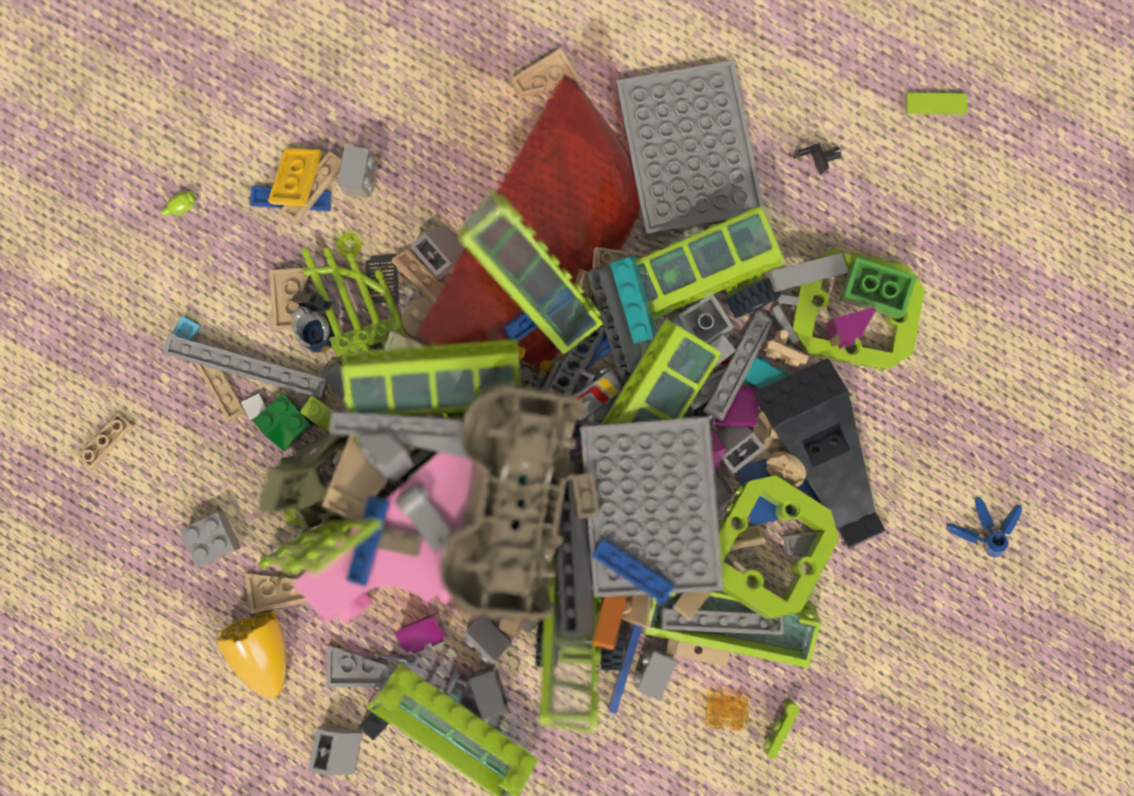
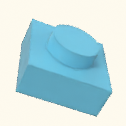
(186, 329)

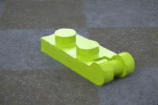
(782, 728)

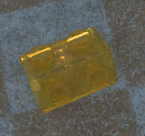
(726, 712)

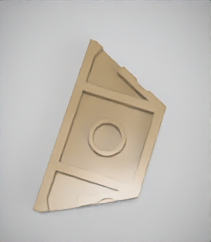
(635, 609)

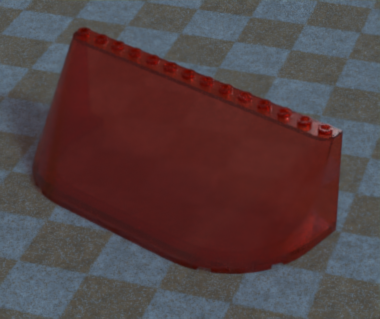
(574, 193)

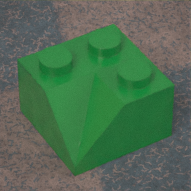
(283, 422)

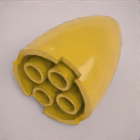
(256, 652)

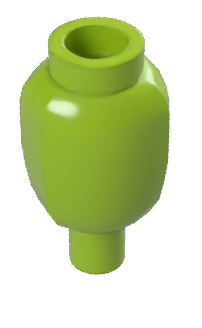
(179, 203)

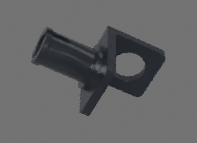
(819, 156)

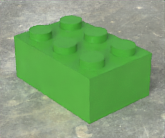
(878, 287)

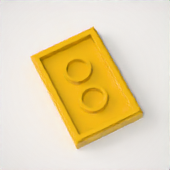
(295, 177)

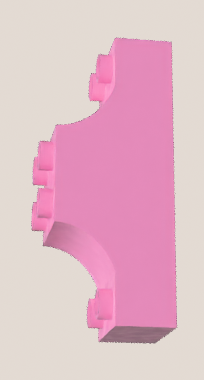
(332, 596)

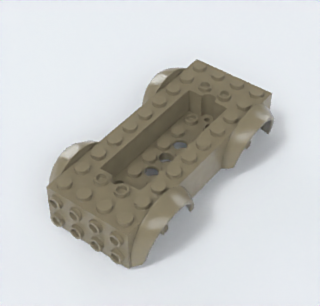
(486, 562)

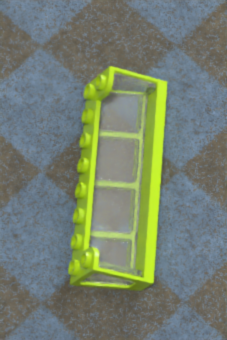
(568, 668)

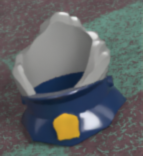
(312, 329)

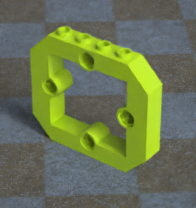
(903, 331)
(803, 509)

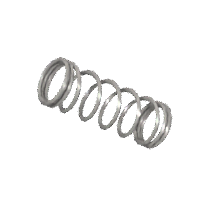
(748, 549)

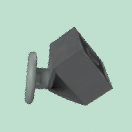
(482, 693)

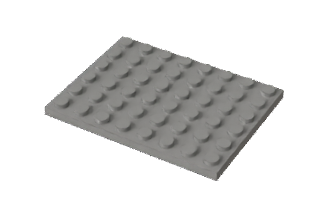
(689, 147)
(655, 502)

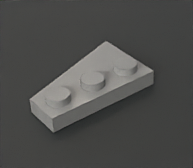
(353, 670)

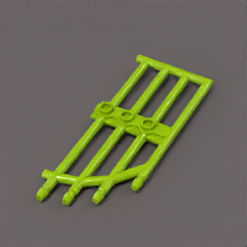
(361, 336)
(327, 534)

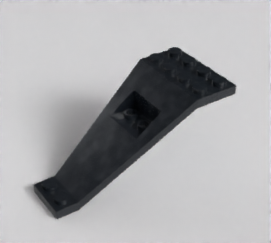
(808, 414)

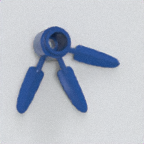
(996, 542)

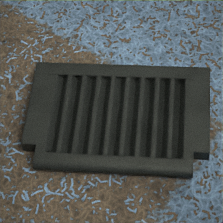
(383, 259)

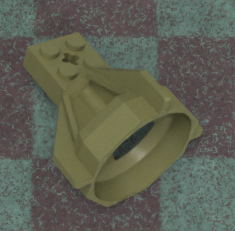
(299, 483)

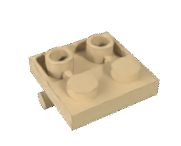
(776, 349)

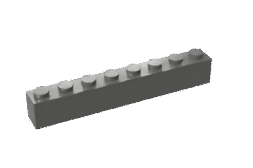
(574, 565)

